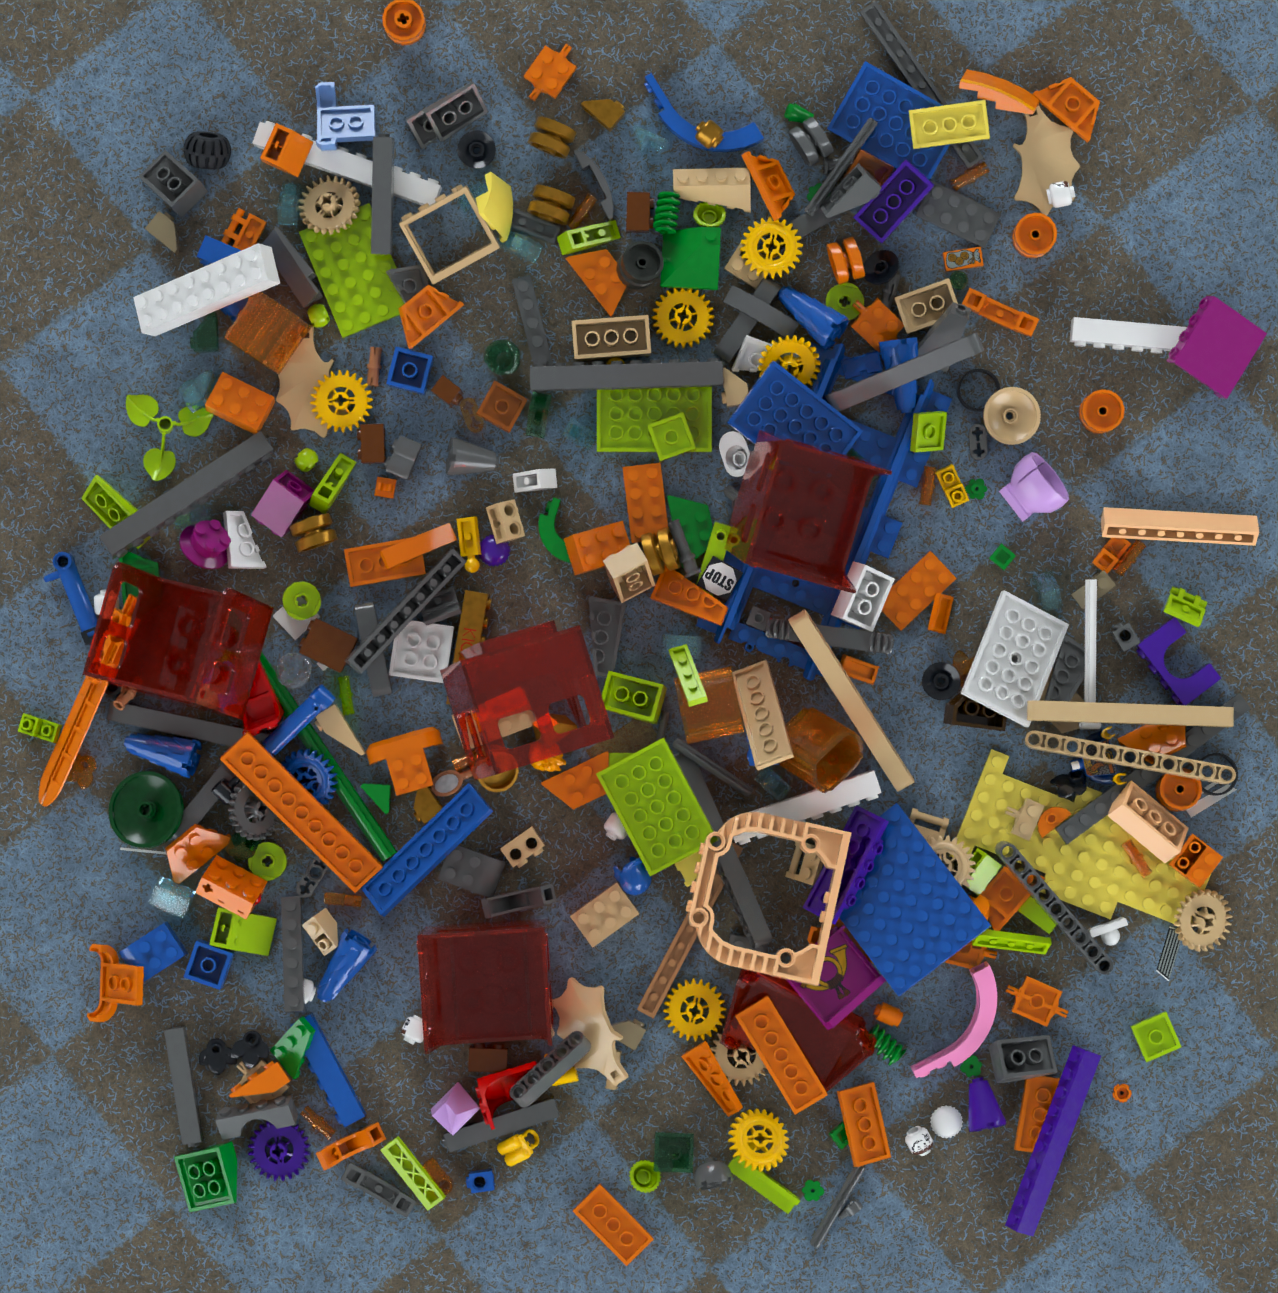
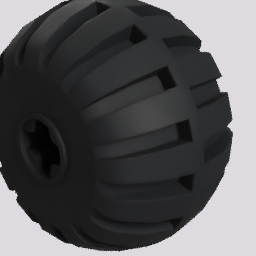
(207, 150)

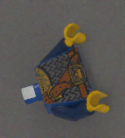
(1098, 771)

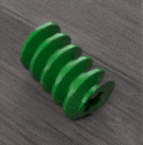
(665, 212)
(886, 1045)

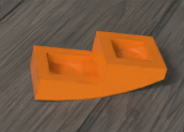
(1111, 553)

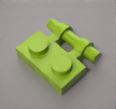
(1185, 606)

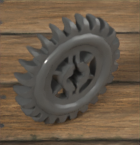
(261, 815)

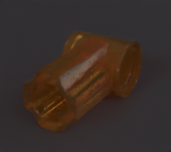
(438, 1174)

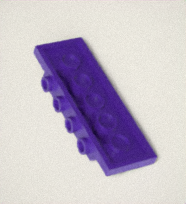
(863, 847)

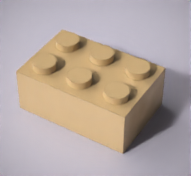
(629, 572)
(604, 914)

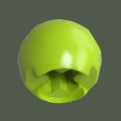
(318, 315)
(306, 459)

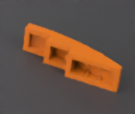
(418, 545)

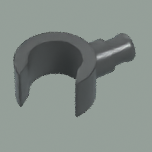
(851, 1209)

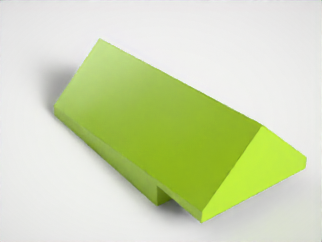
(108, 503)

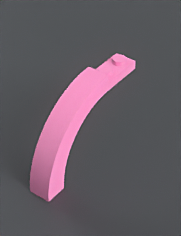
(977, 1029)

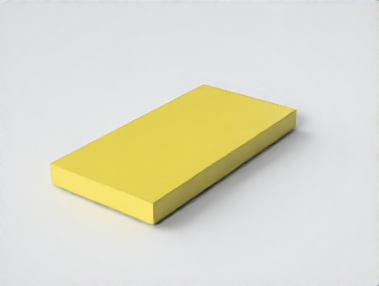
(949, 124)

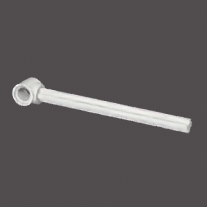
(1090, 648)

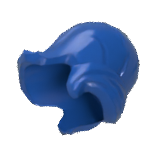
(634, 877)

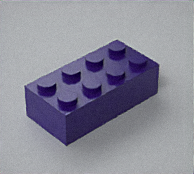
(895, 201)

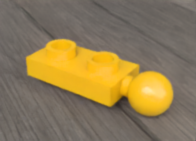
(469, 542)

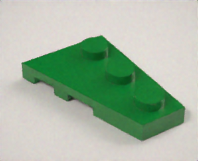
(293, 1046)

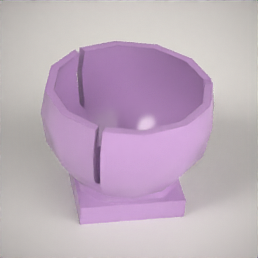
(1036, 492)

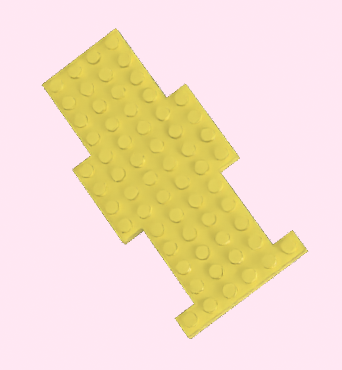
(1087, 871)

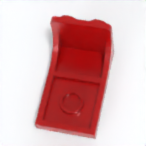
(263, 705)
(496, 1087)

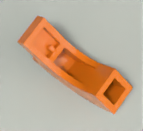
(350, 1145)

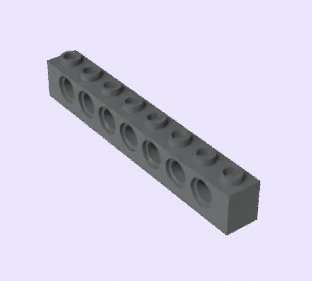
(405, 611)

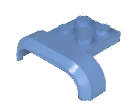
(341, 122)

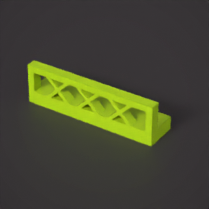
(400, 1160)
(764, 1185)

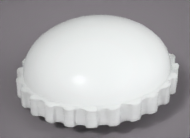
(946, 1121)

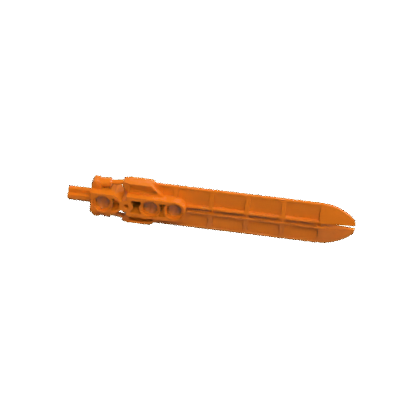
(82, 714)

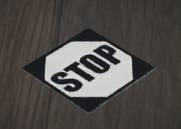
(719, 578)

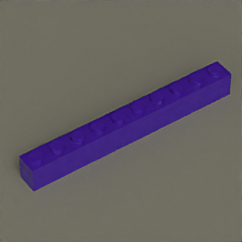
(1053, 1140)

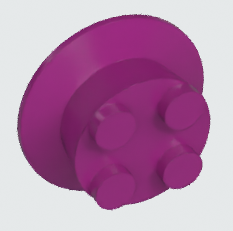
(205, 544)

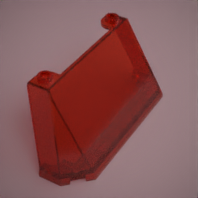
(829, 1052)

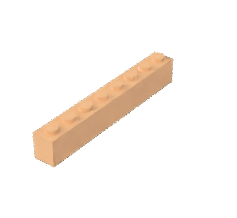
(1179, 526)

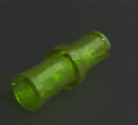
(346, 695)

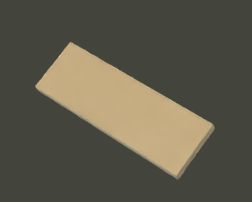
(762, 715)

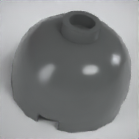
(712, 1174)

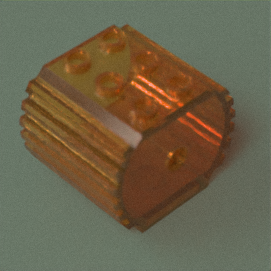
(267, 332)
(713, 718)
(821, 749)

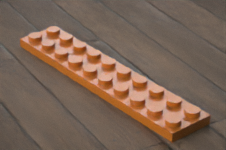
(301, 812)

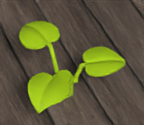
(142, 409)

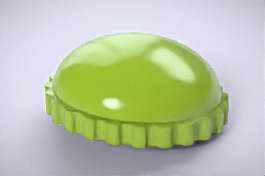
(709, 215)
(643, 1177)

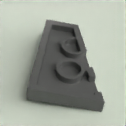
(408, 280)

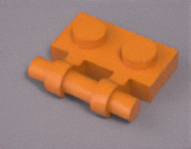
(250, 232)

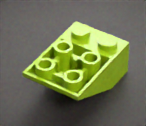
(241, 934)

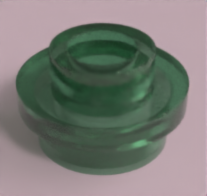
(959, 280)

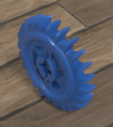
(316, 769)

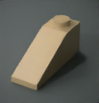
(336, 726)

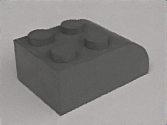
(472, 870)

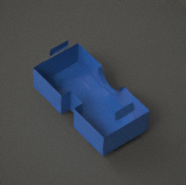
(868, 362)

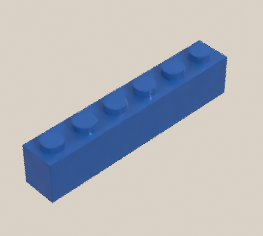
(332, 1077)

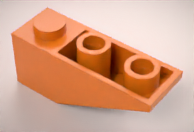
(266, 1082)

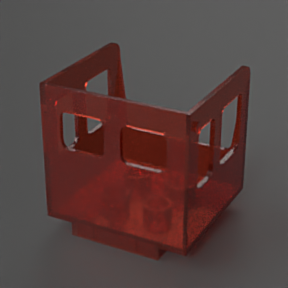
(800, 509)
(182, 642)
(520, 675)
(486, 983)

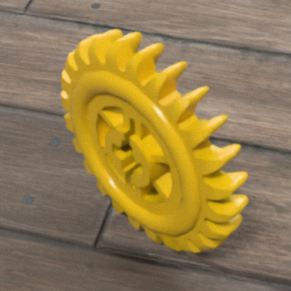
(766, 265)
(678, 335)
(807, 358)
(360, 401)
(698, 991)
(747, 1145)

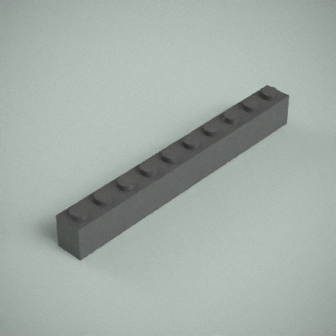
(626, 376)
(187, 495)

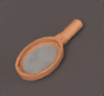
(449, 782)

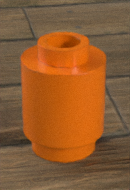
(888, 1014)

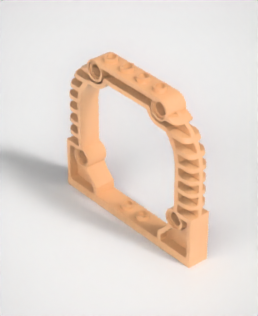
(830, 847)

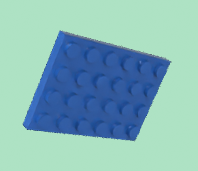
(888, 103)
(792, 410)

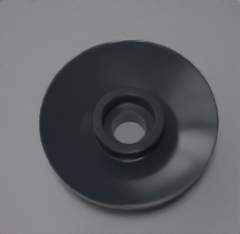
(472, 140)
(879, 261)
(937, 690)

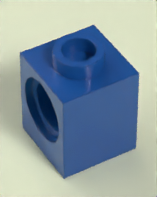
(489, 1184)

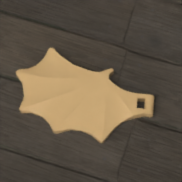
(1044, 159)
(297, 384)
(584, 1011)

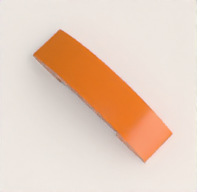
(1000, 313)

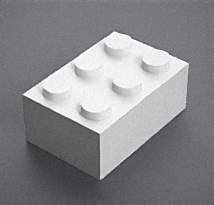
(865, 605)

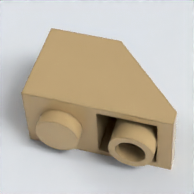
(734, 389)
(323, 931)

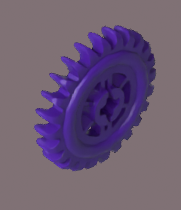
(280, 1168)

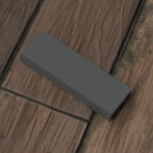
(535, 226)

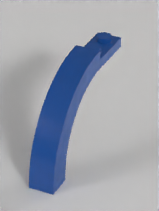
(732, 142)

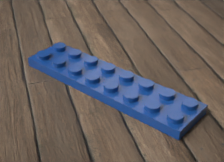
(426, 849)

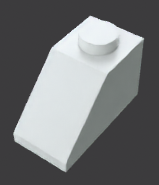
(535, 480)

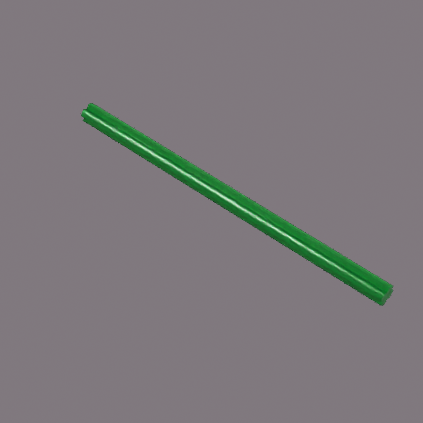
(344, 787)

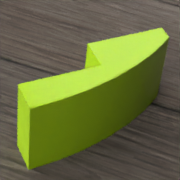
(39, 728)
(1037, 915)

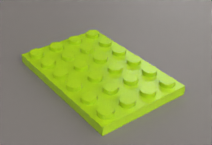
(352, 276)
(627, 412)
(656, 806)

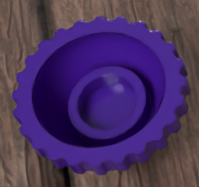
(493, 553)

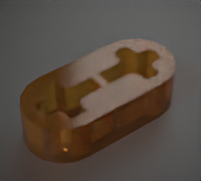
(467, 417)

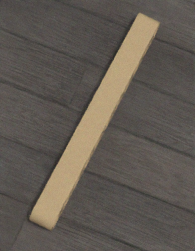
(851, 700)
(1130, 713)
(1139, 757)

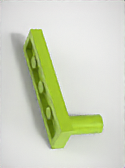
(716, 546)
(688, 675)
(1013, 941)

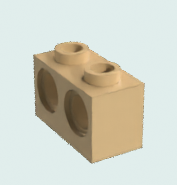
(505, 521)
(520, 843)

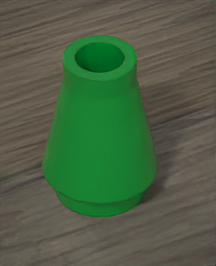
(796, 113)

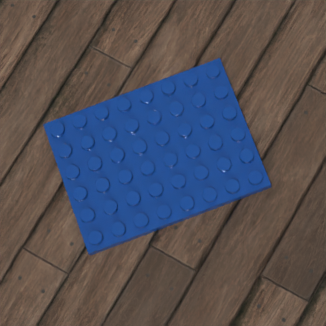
(910, 908)

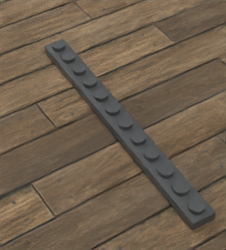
(1101, 805)

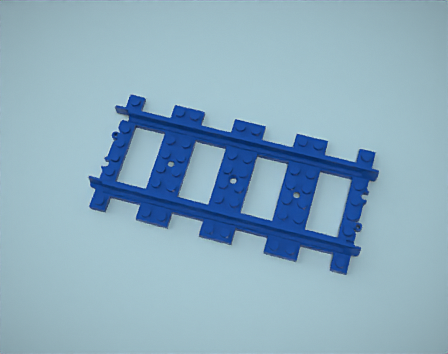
(874, 532)

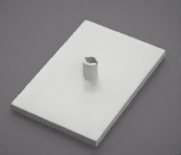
(1014, 657)

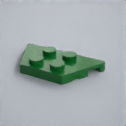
(695, 522)
(142, 564)

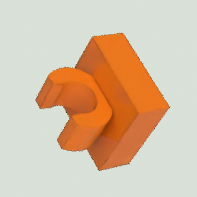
(385, 487)

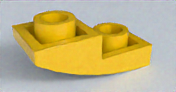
(952, 486)

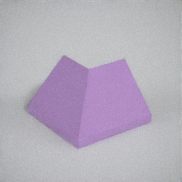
(454, 1109)

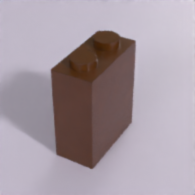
(327, 644)

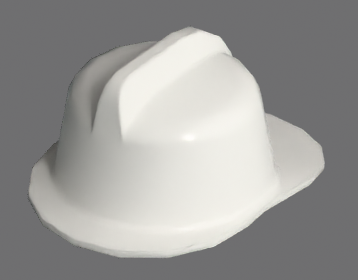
(734, 453)

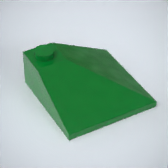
(691, 258)
(208, 1176)

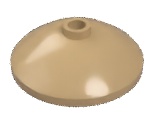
(1024, 413)

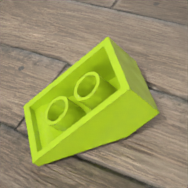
(633, 697)

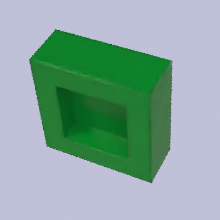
(1002, 557)
(839, 1136)

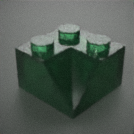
(673, 1152)

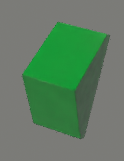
(379, 794)

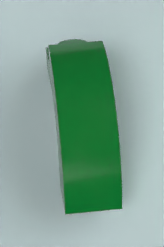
(547, 532)

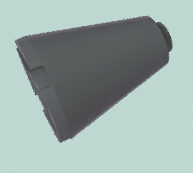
(469, 458)

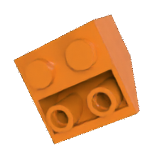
(286, 150)
(1196, 861)

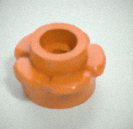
(1125, 1096)

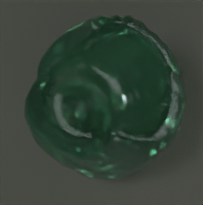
(501, 354)

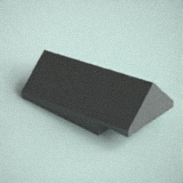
(447, 116)
(293, 268)

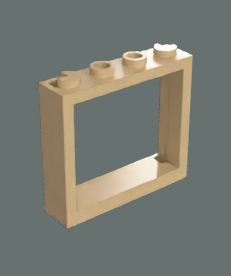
(461, 263)

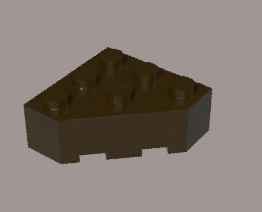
(969, 713)

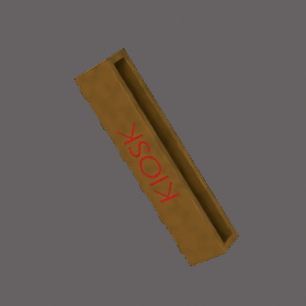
(471, 622)

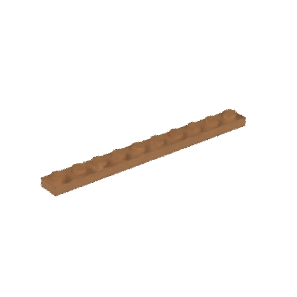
(677, 953)

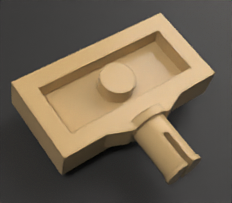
(1025, 818)

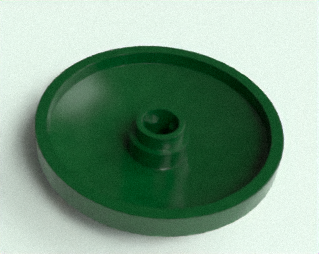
(146, 809)

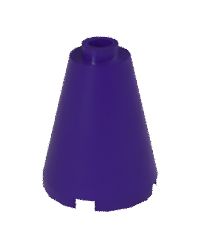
(983, 1107)

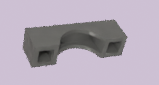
(278, 1111)

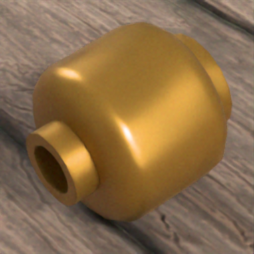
(709, 134)

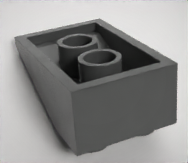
(173, 183)
(852, 191)
(1022, 1058)

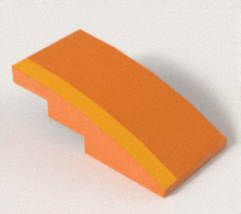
(1006, 94)

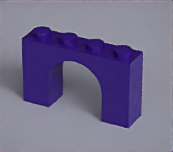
(1153, 650)

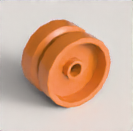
(404, 33)
(1037, 224)
(847, 259)
(1091, 417)
(1173, 800)

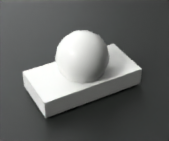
(1108, 930)

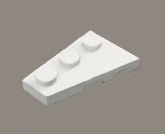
(750, 353)
(242, 551)

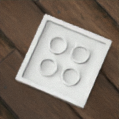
(421, 651)

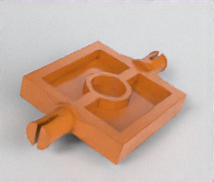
(550, 72)
(876, 323)
(971, 956)
(1036, 1001)

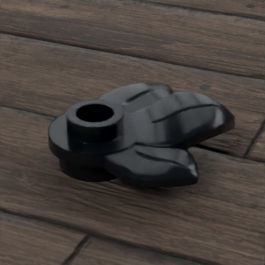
(1070, 784)
(250, 1052)
(216, 1059)

